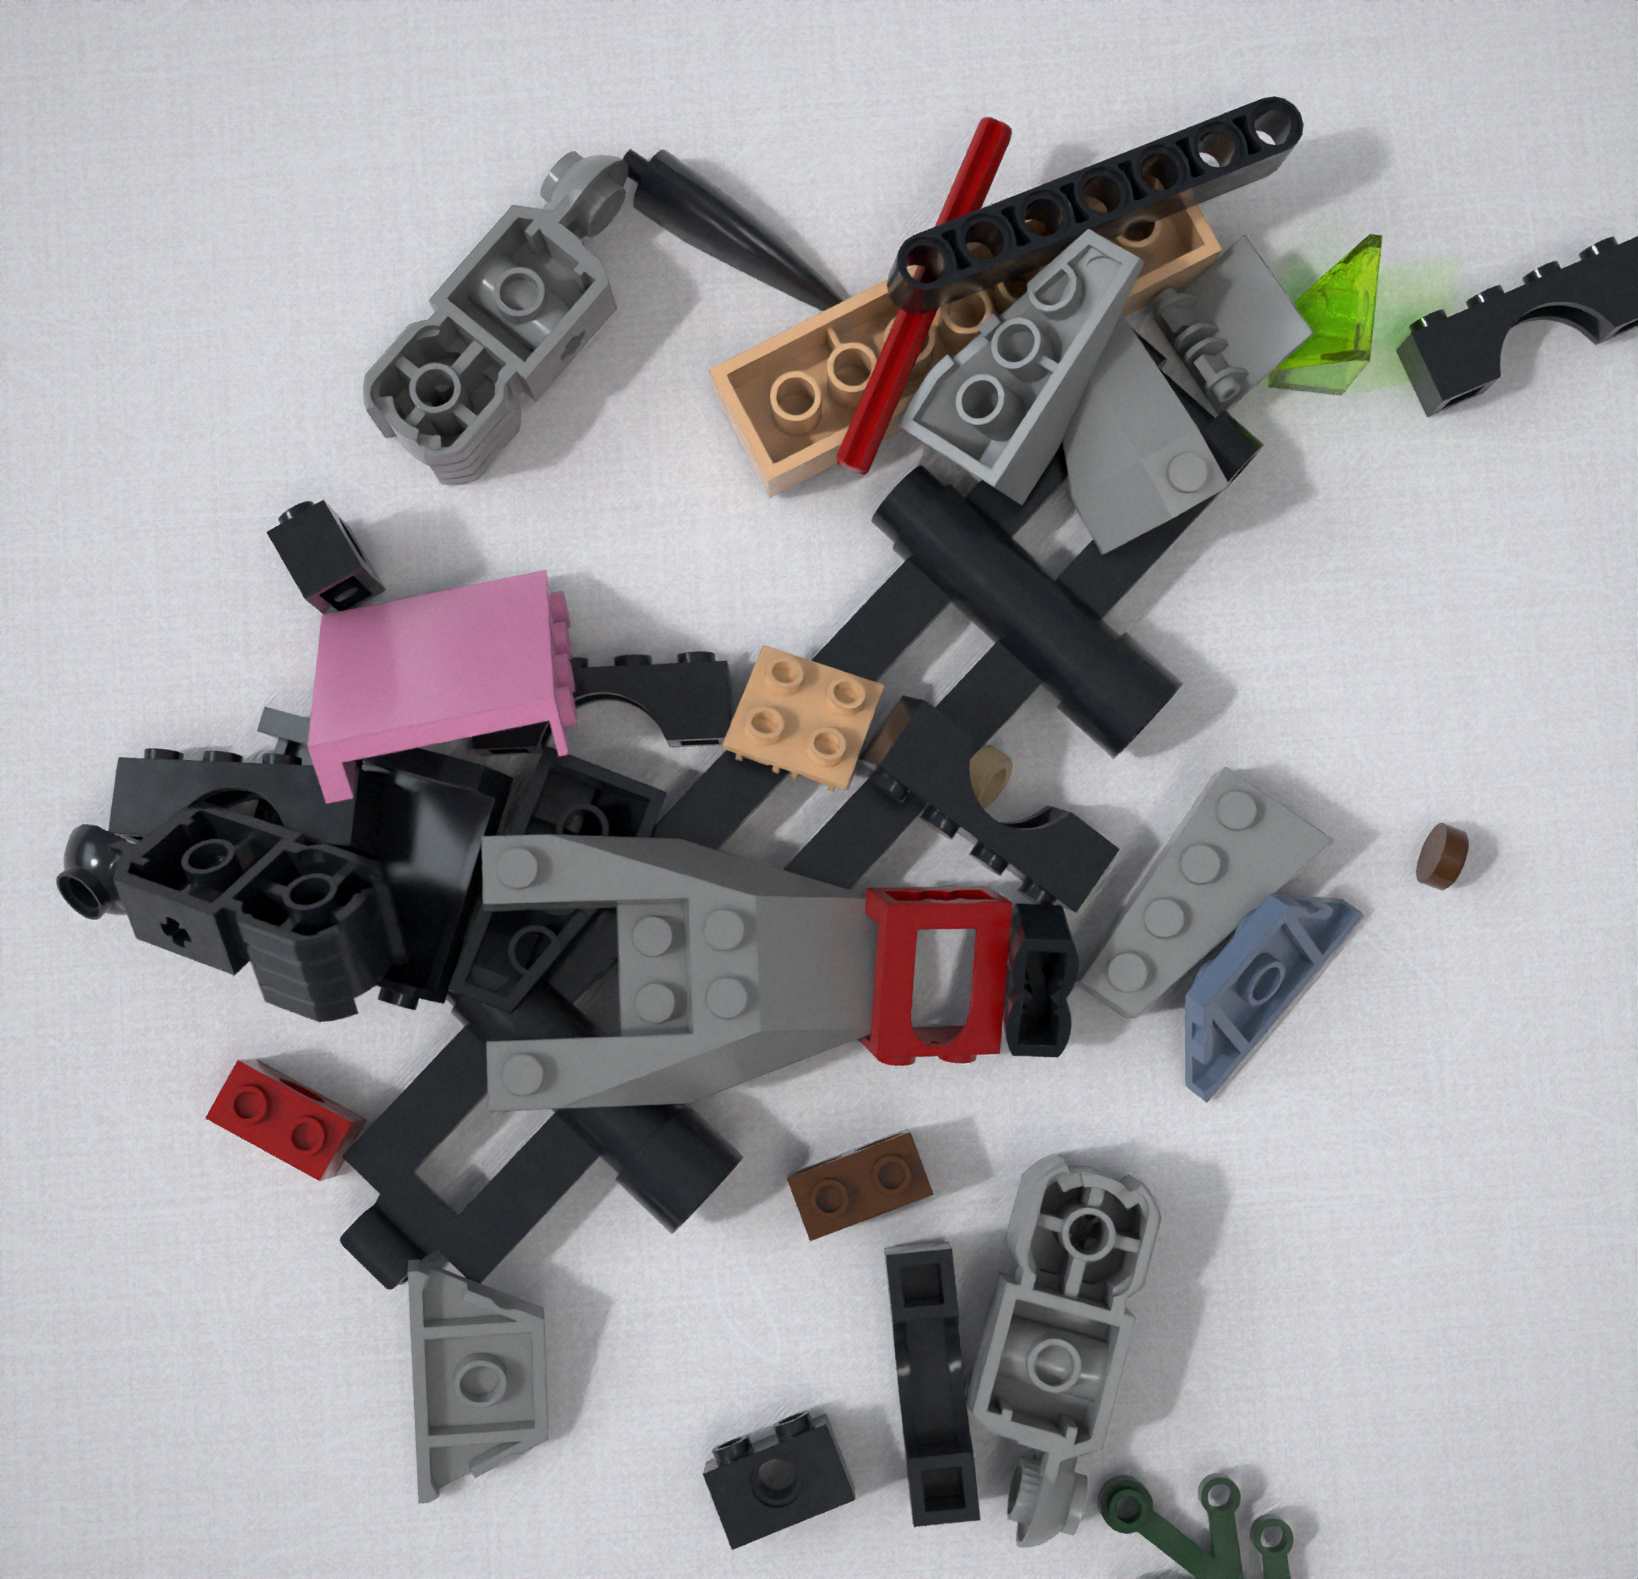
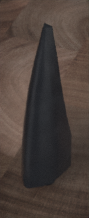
(721, 227)

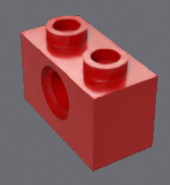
(285, 1118)

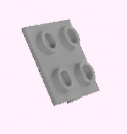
(1232, 325)

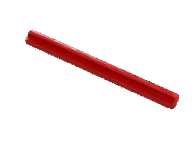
(911, 329)

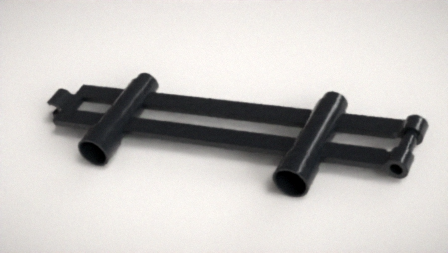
(668, 1154)

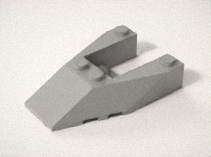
(717, 969)

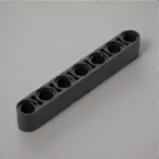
(1114, 182)

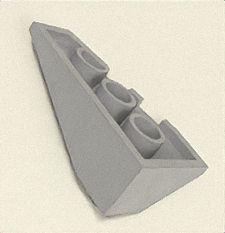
(1134, 448)

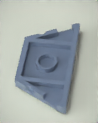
(1256, 980)

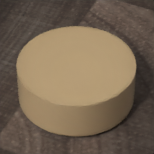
(989, 774)

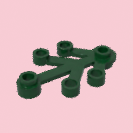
(1222, 1527)

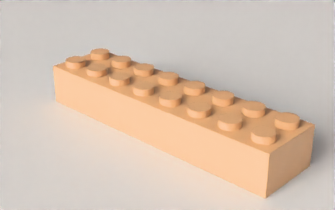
(803, 386)

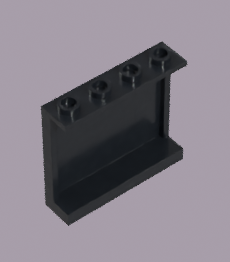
(428, 845)

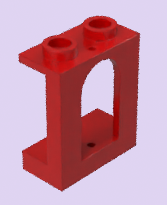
(899, 916)

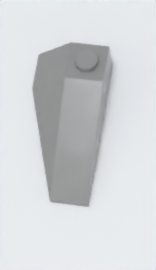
(1019, 382)

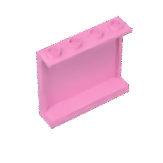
(439, 673)

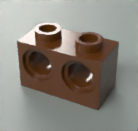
(859, 1184)

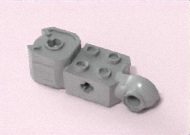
(501, 325)
(1061, 1333)

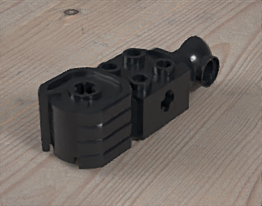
(245, 892)

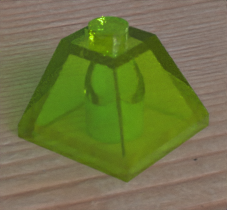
(1342, 316)

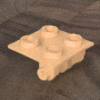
(803, 718)

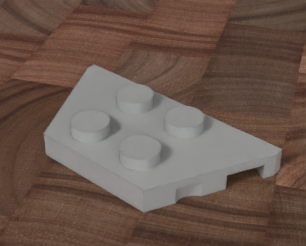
(473, 1376)

